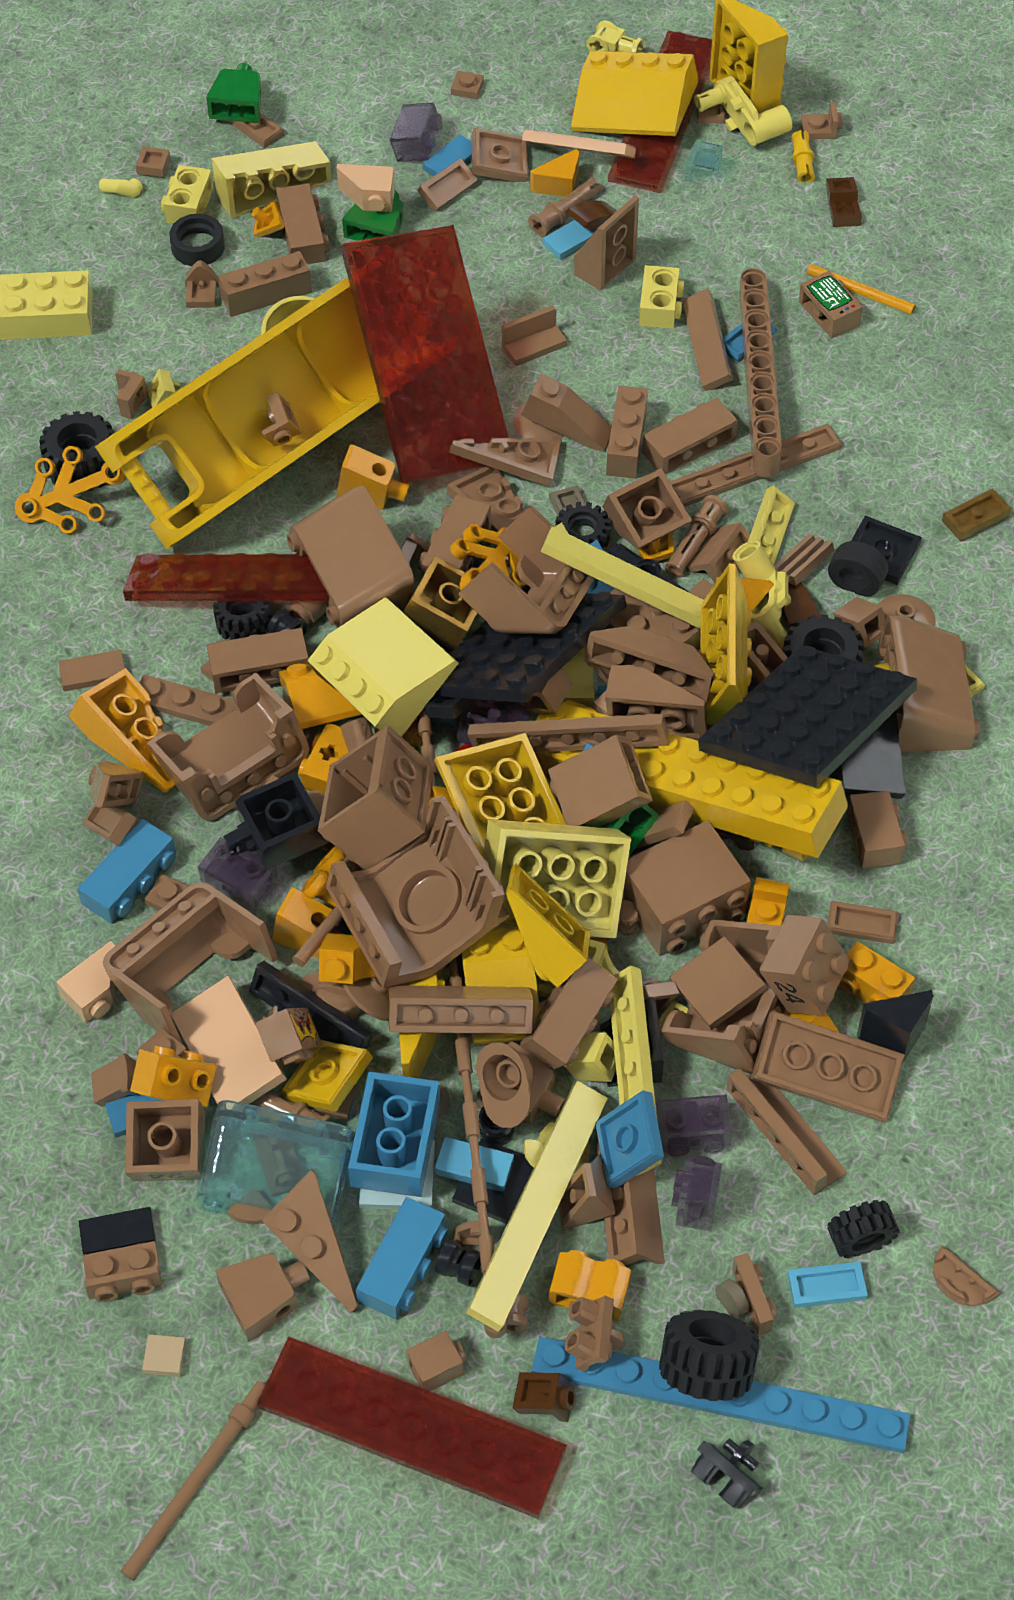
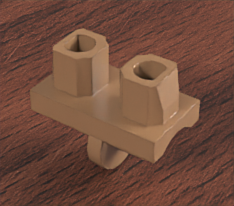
(596, 1332)

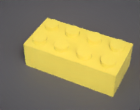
(45, 305)

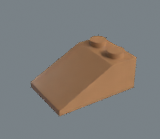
(610, 247)
(642, 692)

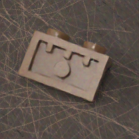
(122, 1271)

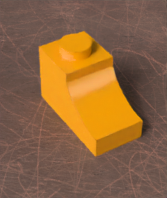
(342, 960)

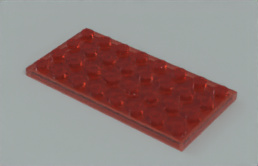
(424, 348)

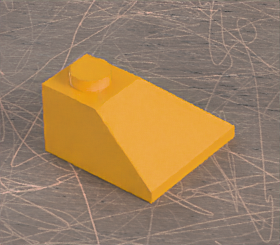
(313, 696)

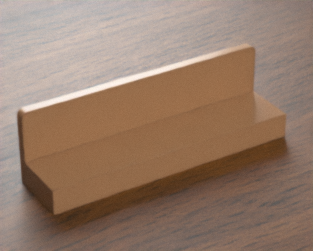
(460, 1009)
(786, 1131)
(635, 1227)

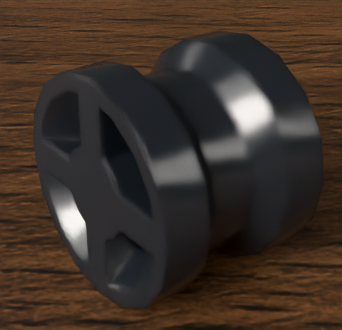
(284, 620)

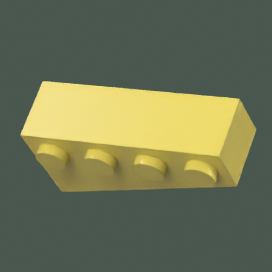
(252, 177)

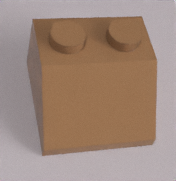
(646, 509)

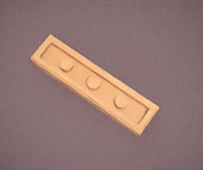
(580, 143)

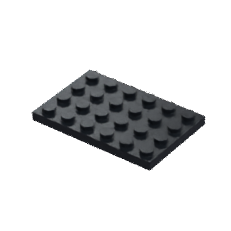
(518, 665)
(808, 715)

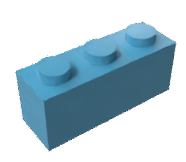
(127, 871)
(402, 1259)

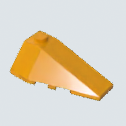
(122, 722)

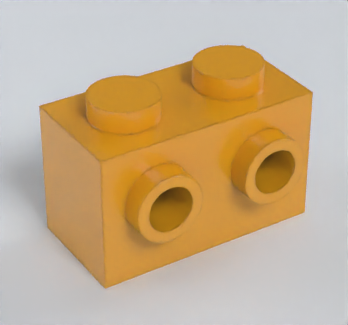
(873, 976)
(173, 1077)

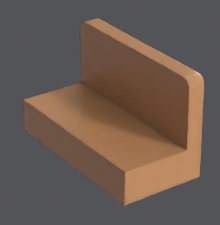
(532, 336)
(718, 550)

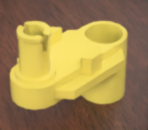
(743, 114)
(756, 564)

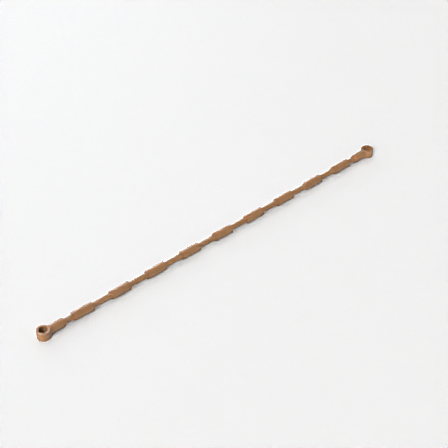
(464, 1062)

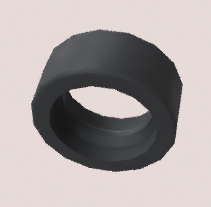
(197, 224)

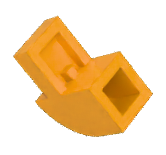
(768, 902)

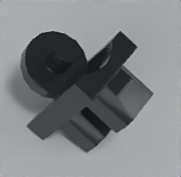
(740, 1484)

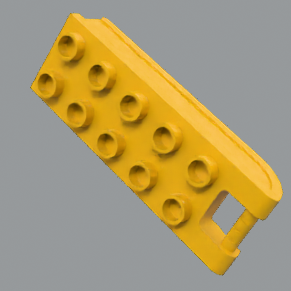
(218, 418)

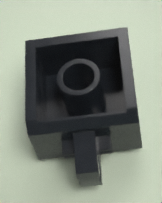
(276, 822)

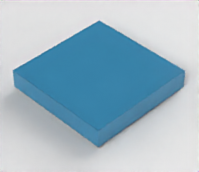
(629, 1139)

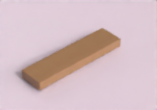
(707, 340)

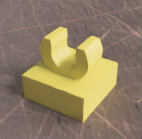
(161, 387)

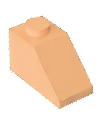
(368, 186)
(88, 986)

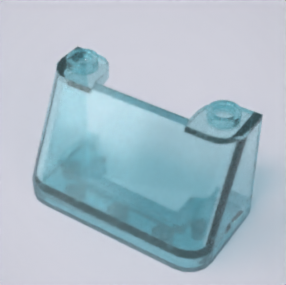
(264, 1152)

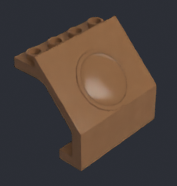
(420, 901)

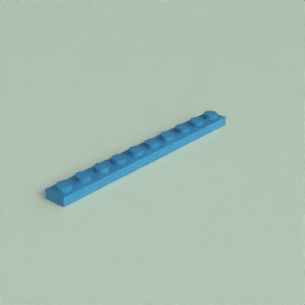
(761, 1404)

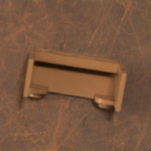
(554, 585)
(176, 943)

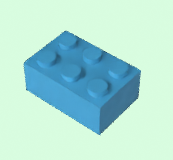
(394, 1134)

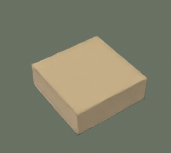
(164, 1355)

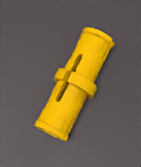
(803, 156)

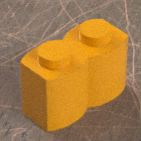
(583, 1277)

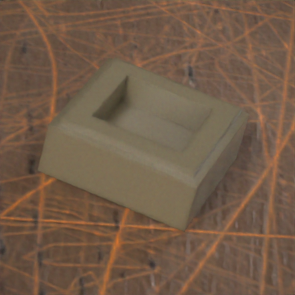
(566, 496)

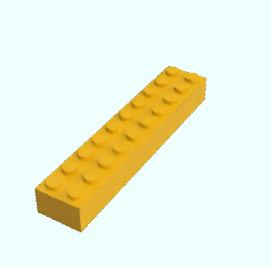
(728, 792)

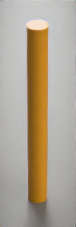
(866, 291)

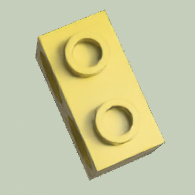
(187, 193)
(659, 297)

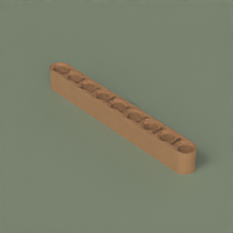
(760, 373)

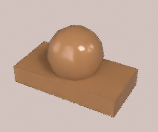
(110, 823)

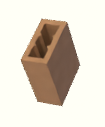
(600, 783)

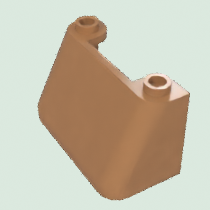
(353, 555)
(940, 709)
(235, 751)
(739, 1036)

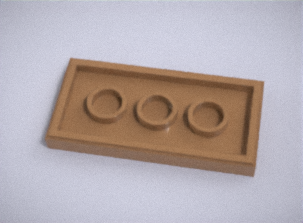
(827, 1066)

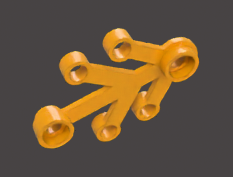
(64, 492)
(469, 546)

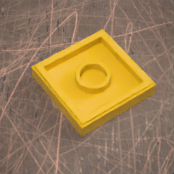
(328, 1076)

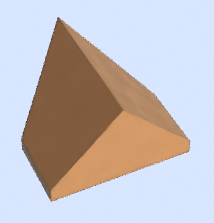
(586, 1196)

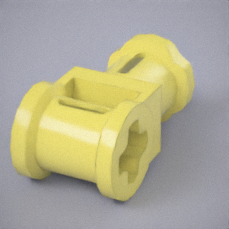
(613, 39)

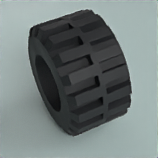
(79, 431)
(826, 636)
(709, 1355)

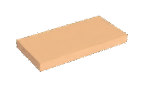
(226, 1033)

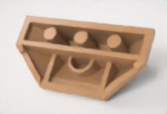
(645, 649)

